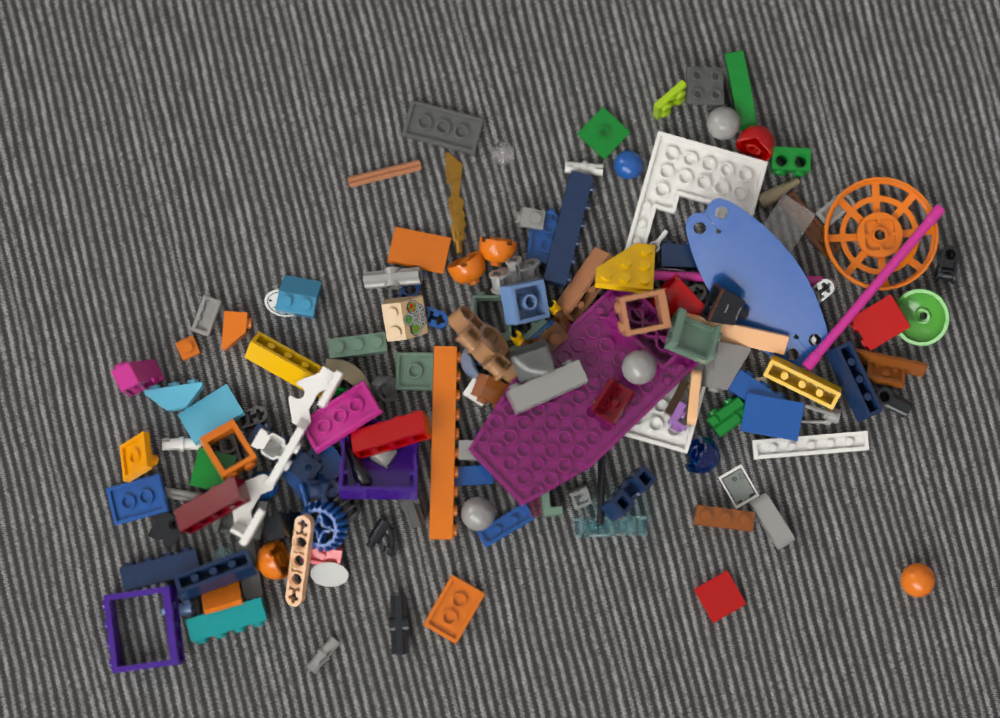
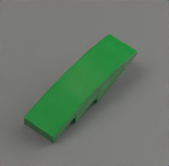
(740, 88)

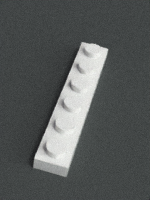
(810, 445)

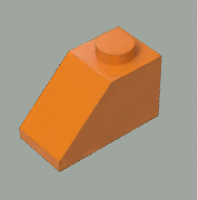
(234, 328)

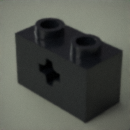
(280, 524)

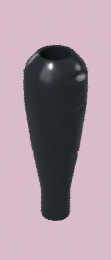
(360, 472)

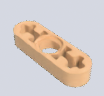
(693, 397)

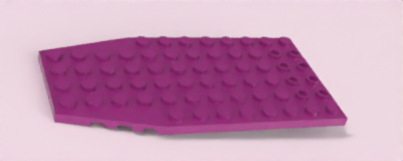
(563, 436)

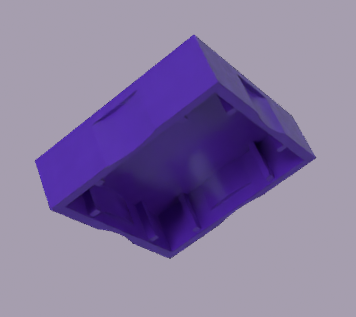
(394, 483)

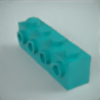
(226, 620)

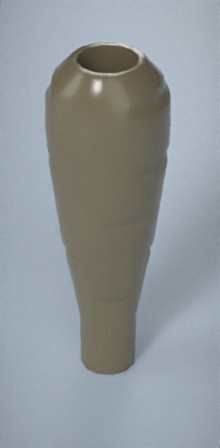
(774, 194)

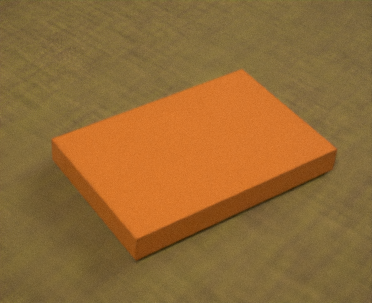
(419, 249)
(454, 609)

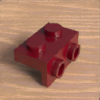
(612, 401)

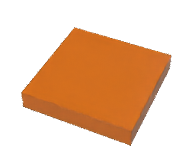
(222, 598)

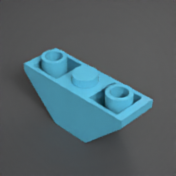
(175, 396)

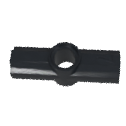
(399, 624)

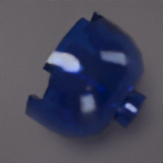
(702, 455)

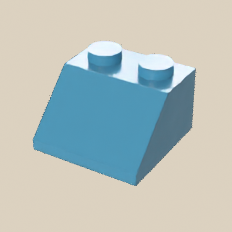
(298, 296)

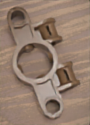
(483, 342)

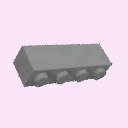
(546, 387)

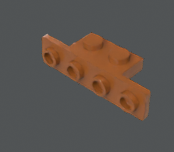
(889, 369)

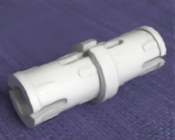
(584, 167)
(179, 444)

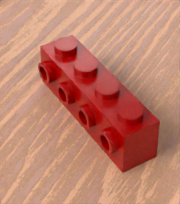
(391, 434)

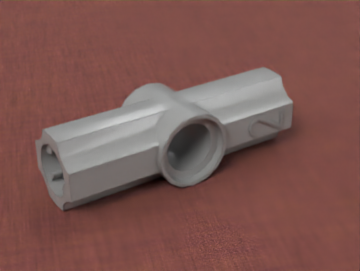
(393, 278)

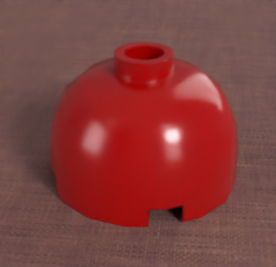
(757, 142)

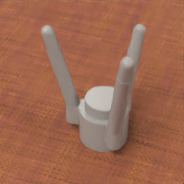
(829, 415)

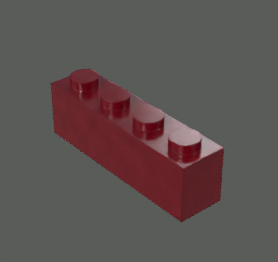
(212, 505)

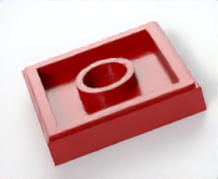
(719, 596)

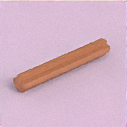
(384, 173)

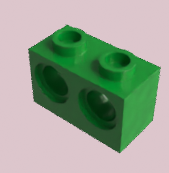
(790, 154)

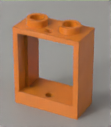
(219, 434)

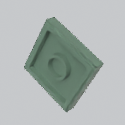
(414, 371)

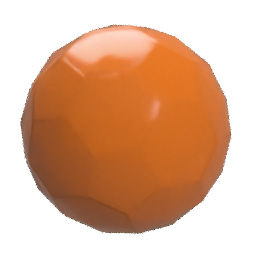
(917, 580)

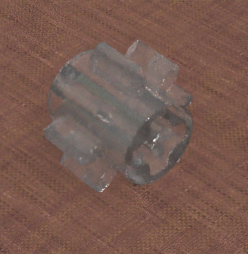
(502, 152)

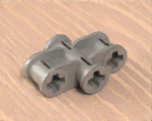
(515, 272)

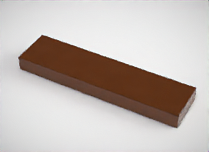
(815, 232)

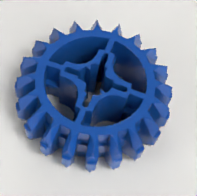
(328, 520)

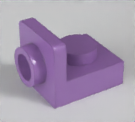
(678, 414)

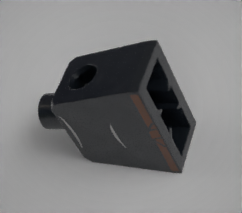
(723, 306)

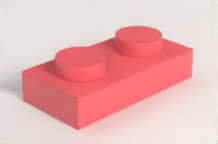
(319, 557)

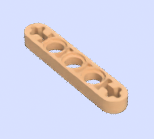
(305, 552)

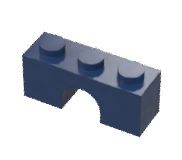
(623, 497)

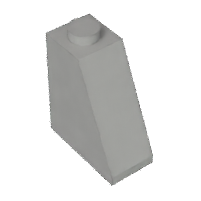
(722, 370)

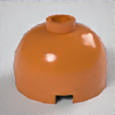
(497, 249)
(468, 269)
(273, 560)

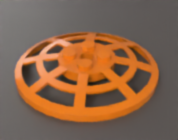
(879, 221)

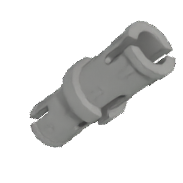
(323, 654)

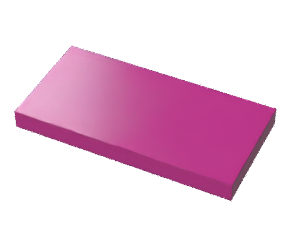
(342, 416)

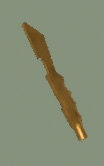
(456, 203)

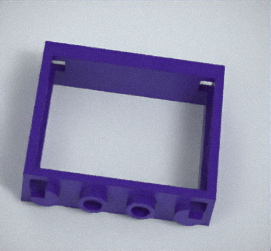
(173, 626)

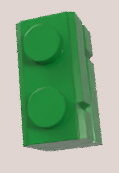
(726, 418)

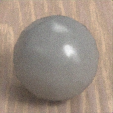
(723, 123)
(639, 367)
(478, 513)

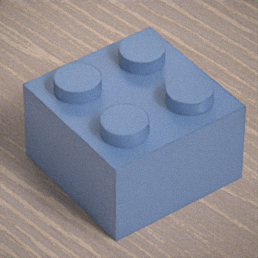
(524, 301)

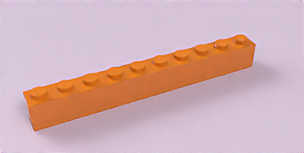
(443, 443)

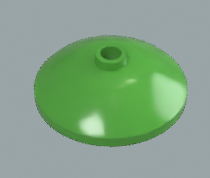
(927, 330)

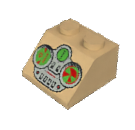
(404, 317)

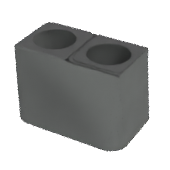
(532, 360)

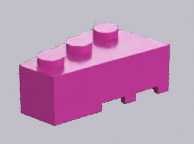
(137, 376)

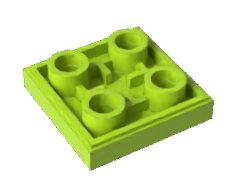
(673, 97)

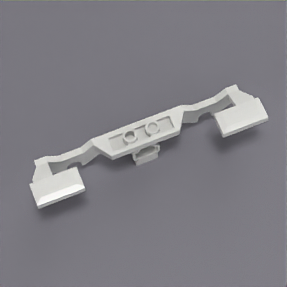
(275, 447)

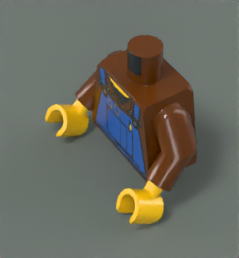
(553, 331)

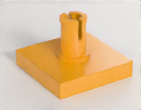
(137, 457)

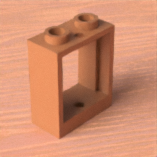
(661, 307)

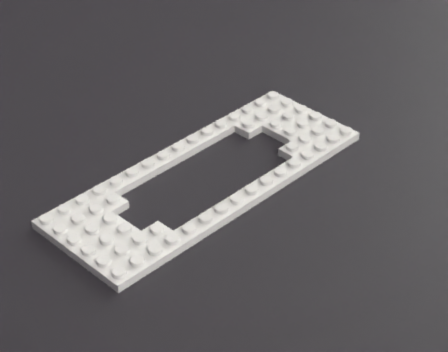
(699, 174)

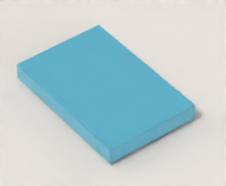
(211, 413)

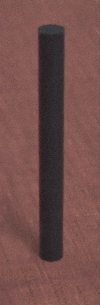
(601, 490)

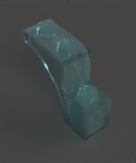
(621, 527)

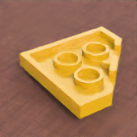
(629, 270)

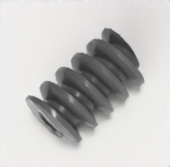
(346, 506)

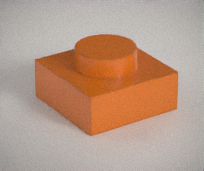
(188, 348)

